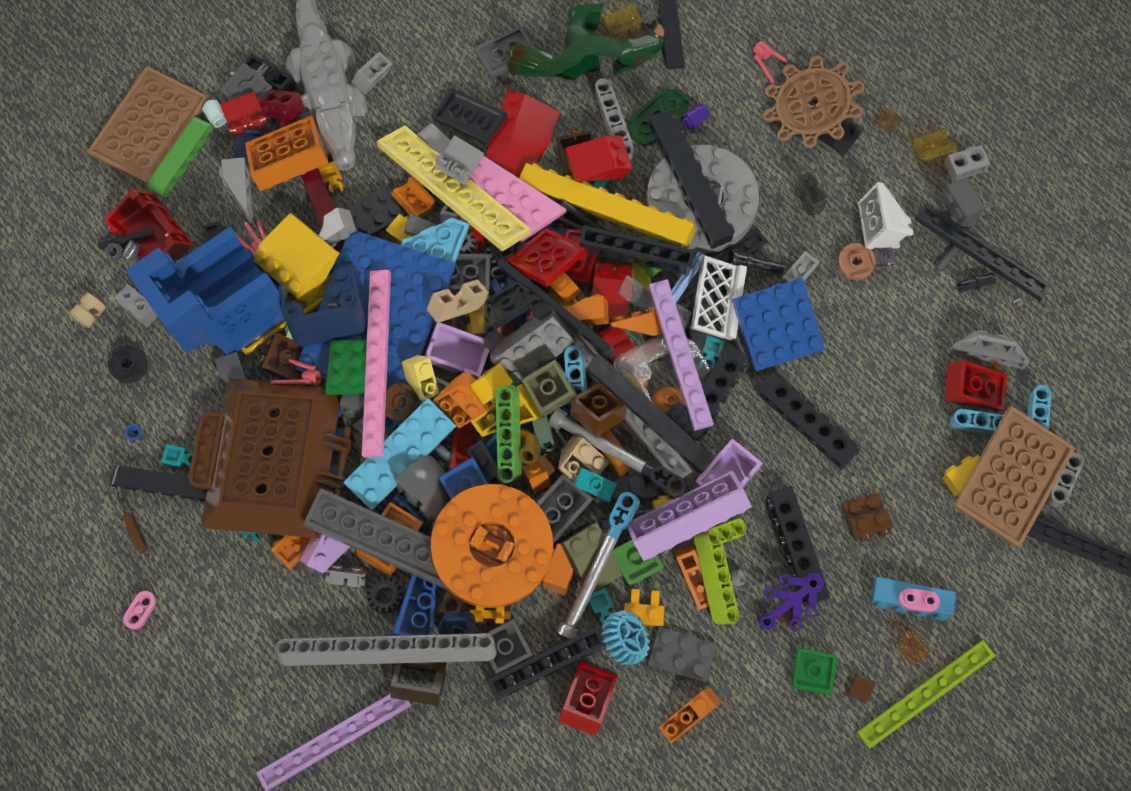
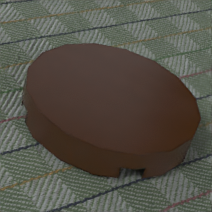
(400, 402)

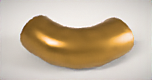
(530, 447)

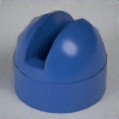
(133, 427)

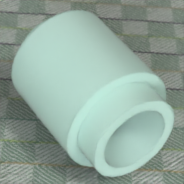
(214, 113)

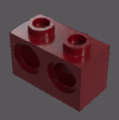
(281, 104)

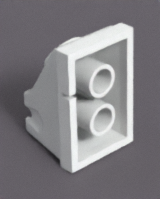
(882, 219)

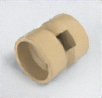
(87, 310)

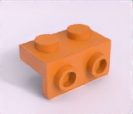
(414, 198)
(290, 549)

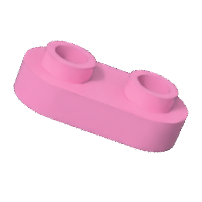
(919, 600)
(140, 610)

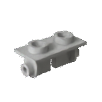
(354, 575)

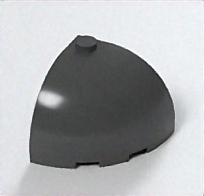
(423, 488)

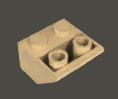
(578, 455)

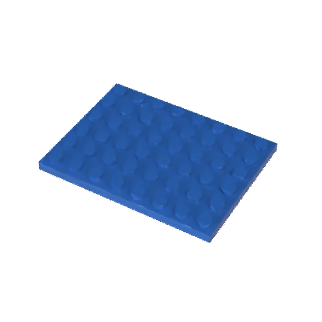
(412, 284)

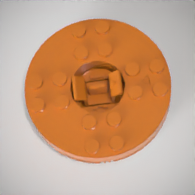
(491, 545)

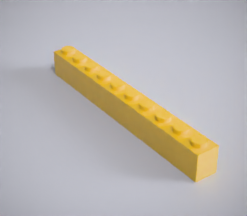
(611, 207)

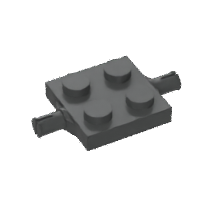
(247, 81)

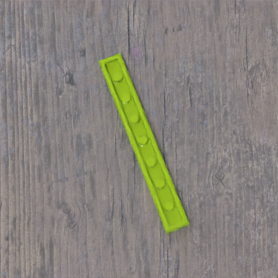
(925, 694)

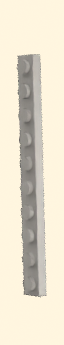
(658, 448)

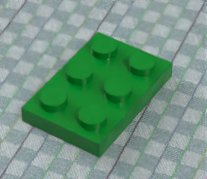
(346, 367)

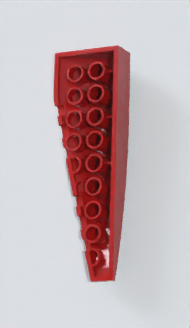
(519, 140)

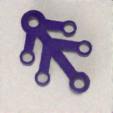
(794, 599)

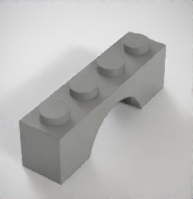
(337, 226)

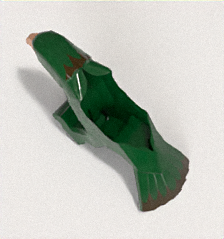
(583, 49)

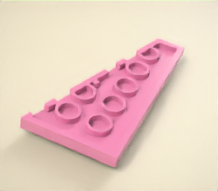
(516, 196)

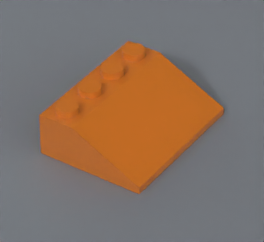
(286, 153)

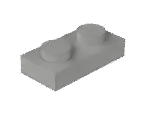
(801, 268)

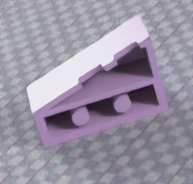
(322, 552)

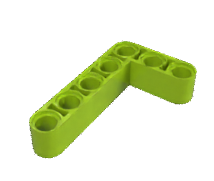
(716, 571)

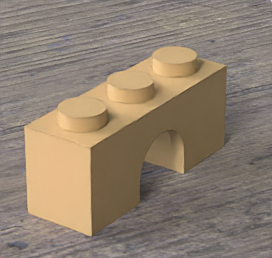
(447, 306)

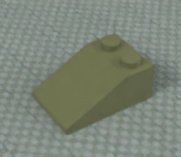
(581, 552)

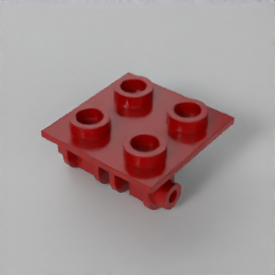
(243, 114)

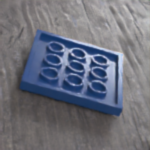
(778, 324)

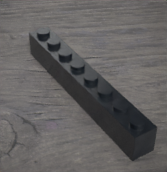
(691, 179)

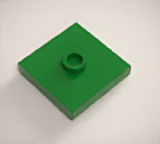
(814, 671)

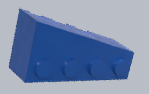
(416, 609)

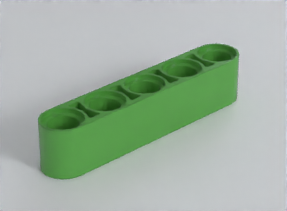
(179, 156)
(513, 424)

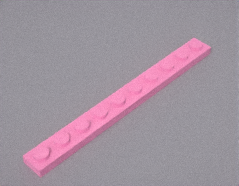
(376, 364)

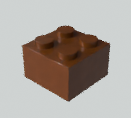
(597, 409)

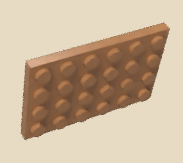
(147, 124)
(1014, 476)

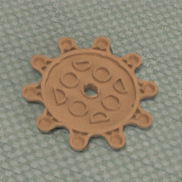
(818, 84)

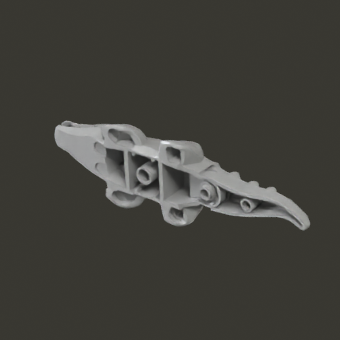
(327, 95)

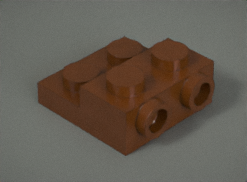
(277, 357)
(867, 517)

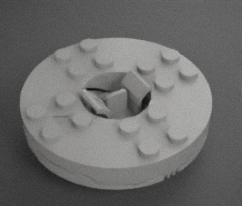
(729, 179)

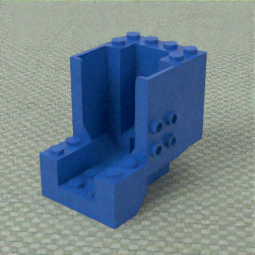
(210, 294)

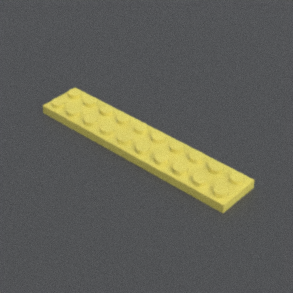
(467, 201)

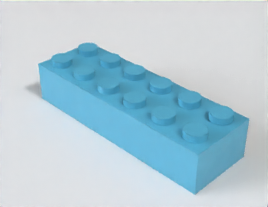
(405, 446)

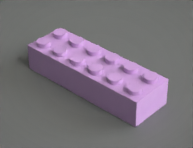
(688, 515)

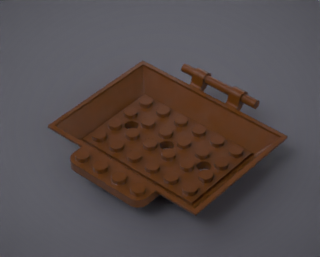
(232, 461)

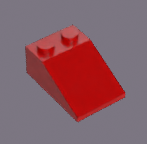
(599, 159)
(607, 283)
(975, 386)
(588, 698)

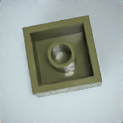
(549, 388)

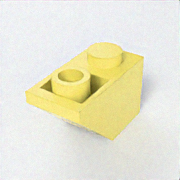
(420, 376)

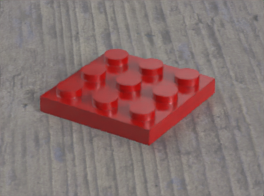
(546, 257)

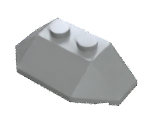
(991, 348)

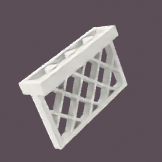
(734, 289)

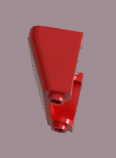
(143, 212)

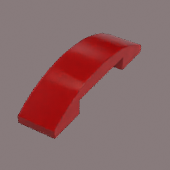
(461, 441)

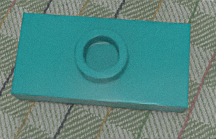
(595, 484)

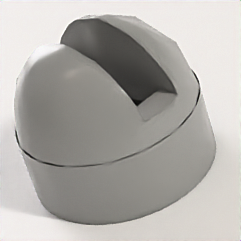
(737, 578)

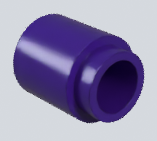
(695, 116)

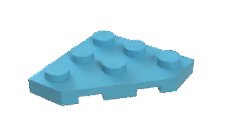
(440, 240)

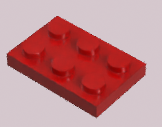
(584, 268)

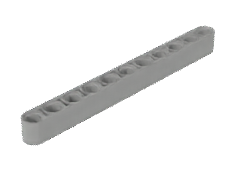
(386, 649)

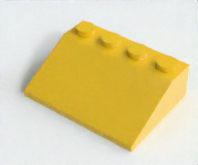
(296, 258)

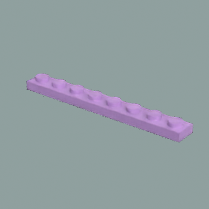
(680, 355)
(330, 741)

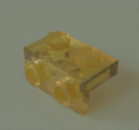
(621, 20)
(933, 145)

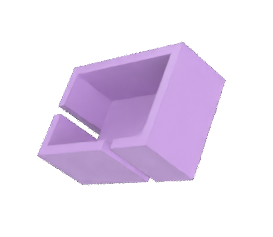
(456, 350)
(731, 458)

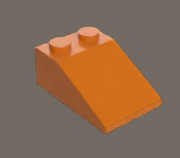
(400, 516)

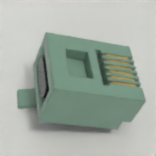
(545, 434)

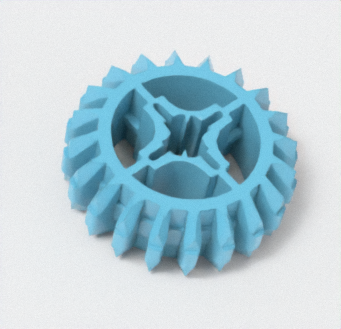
(625, 638)

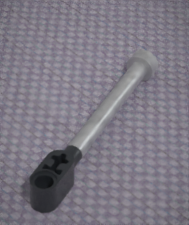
(560, 420)

